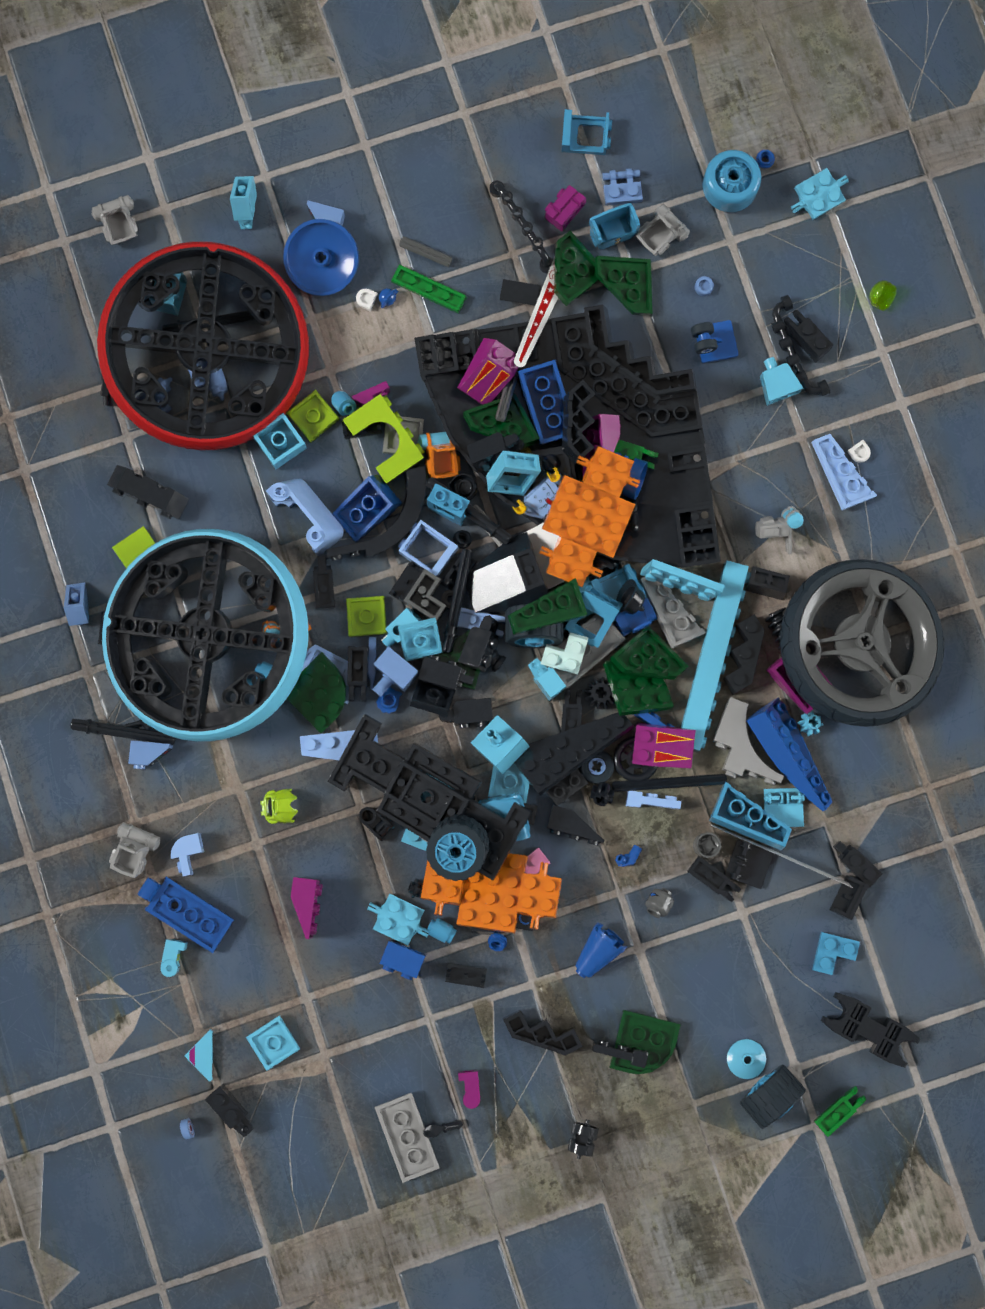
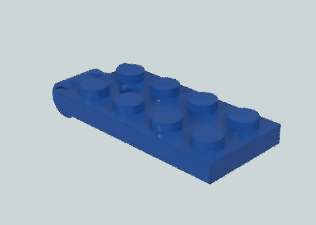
(193, 916)

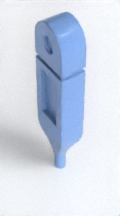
(371, 660)

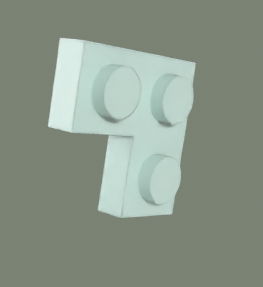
(568, 658)

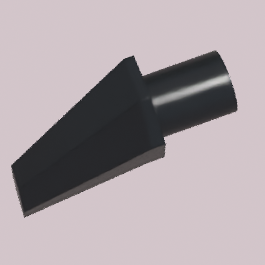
(105, 394)

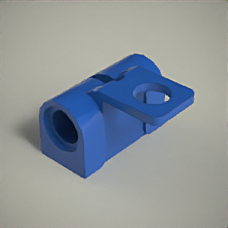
(633, 623)

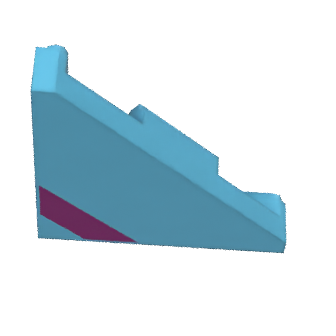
(202, 1055)

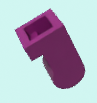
(472, 1092)

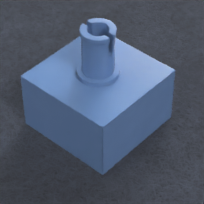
(394, 671)

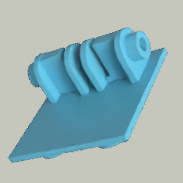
(785, 805)

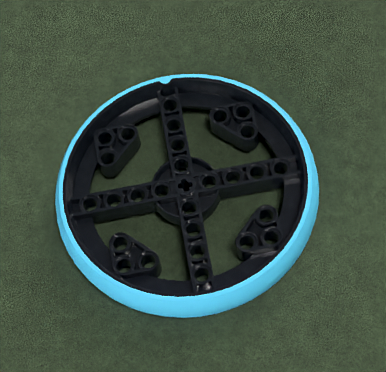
(141, 578)

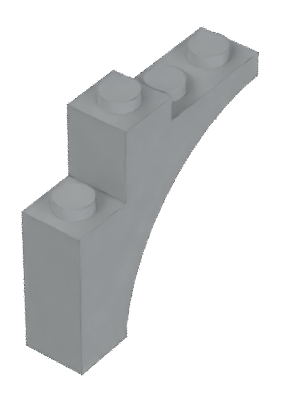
(741, 756)

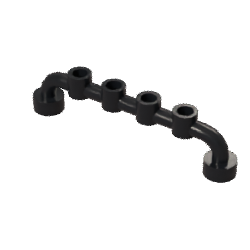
(497, 190)
(793, 358)

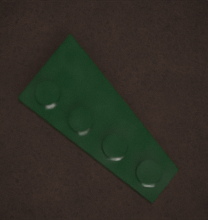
(554, 608)

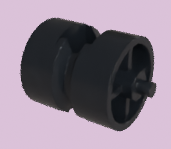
(583, 1139)

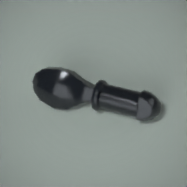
(634, 516)
(434, 1130)

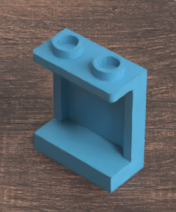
(613, 582)

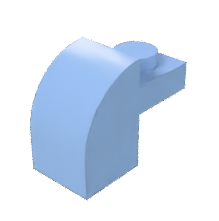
(183, 849)

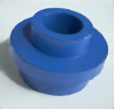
(765, 154)
(497, 942)

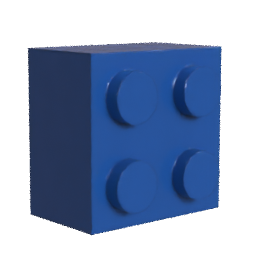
(402, 959)

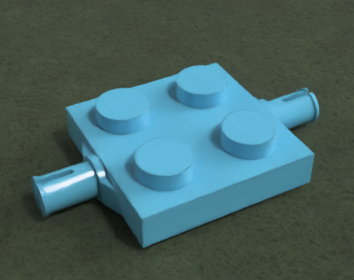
(819, 194)
(398, 919)

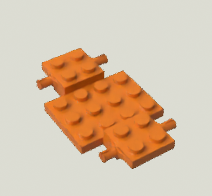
(589, 516)
(496, 902)

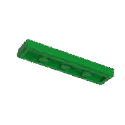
(428, 289)

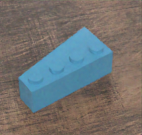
(749, 819)

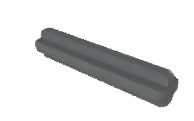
(425, 251)
(506, 399)

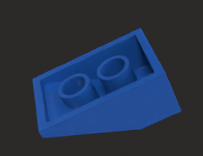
(366, 507)

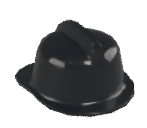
(631, 597)

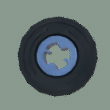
(606, 769)

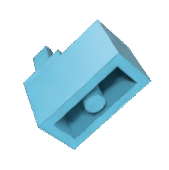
(243, 201)
(546, 679)

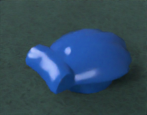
(389, 701)

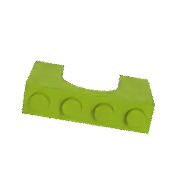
(379, 411)

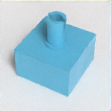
(500, 744)

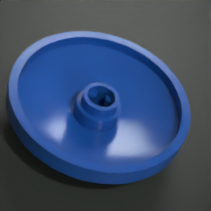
(303, 257)

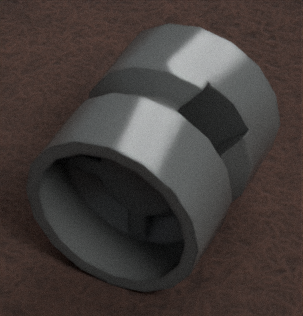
(707, 845)

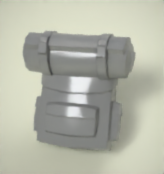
(116, 219)
(662, 230)
(132, 849)

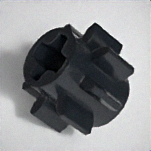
(602, 794)

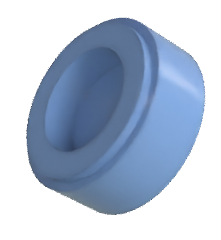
(704, 286)
(187, 1128)

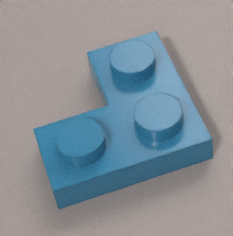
(829, 948)

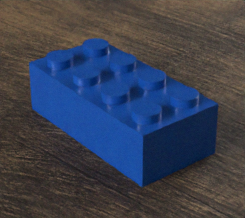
(544, 399)

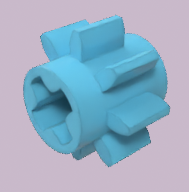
(810, 723)

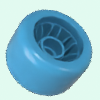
(731, 194)

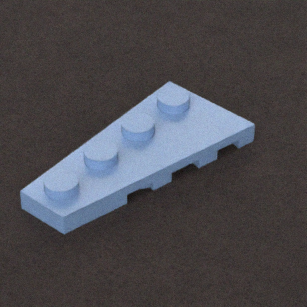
(845, 481)
(326, 745)

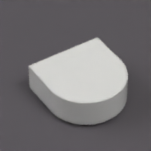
(366, 298)
(860, 452)

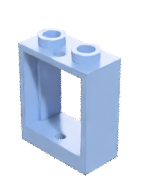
(444, 559)

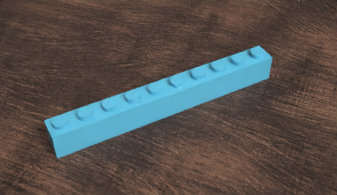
(714, 650)

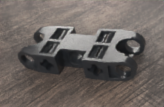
(884, 1037)

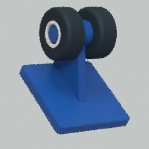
(714, 341)

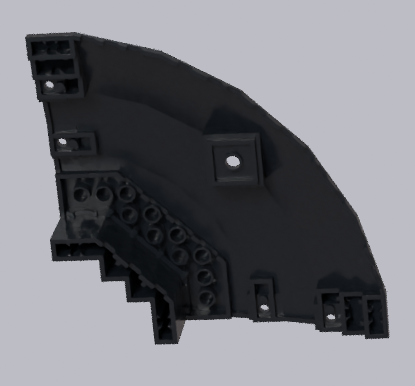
(652, 412)

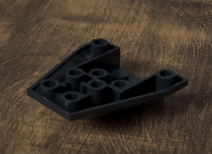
(506, 577)

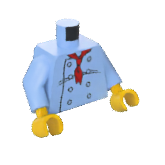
(540, 497)

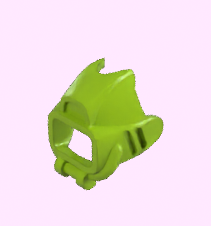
(281, 808)

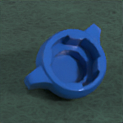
(387, 297)

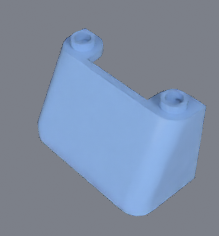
(326, 528)

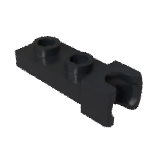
(636, 1056)

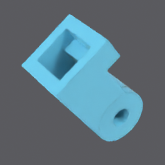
(170, 960)

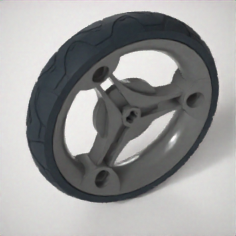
(920, 614)

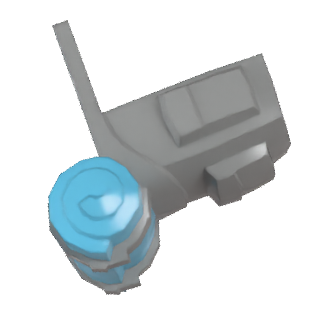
(781, 526)

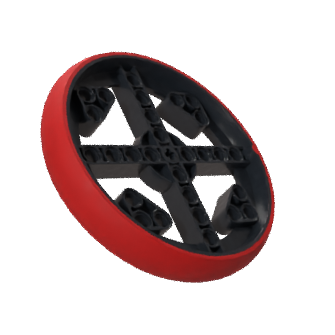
(162, 267)

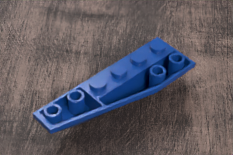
(788, 751)

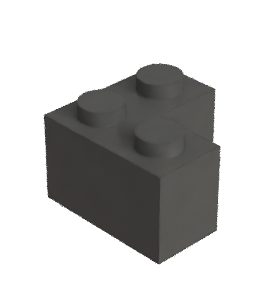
(421, 598)

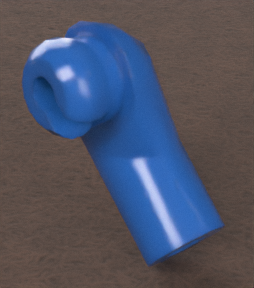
(630, 858)

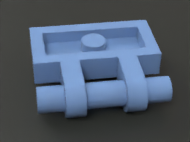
(623, 192)

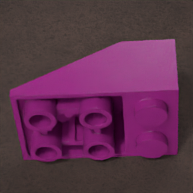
(304, 898)

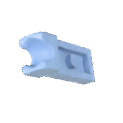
(470, 619)
(635, 799)

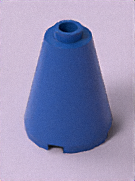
(599, 951)

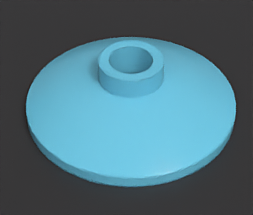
(739, 1051)

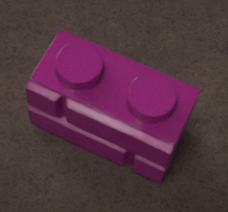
(565, 207)

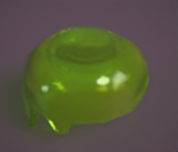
(882, 295)

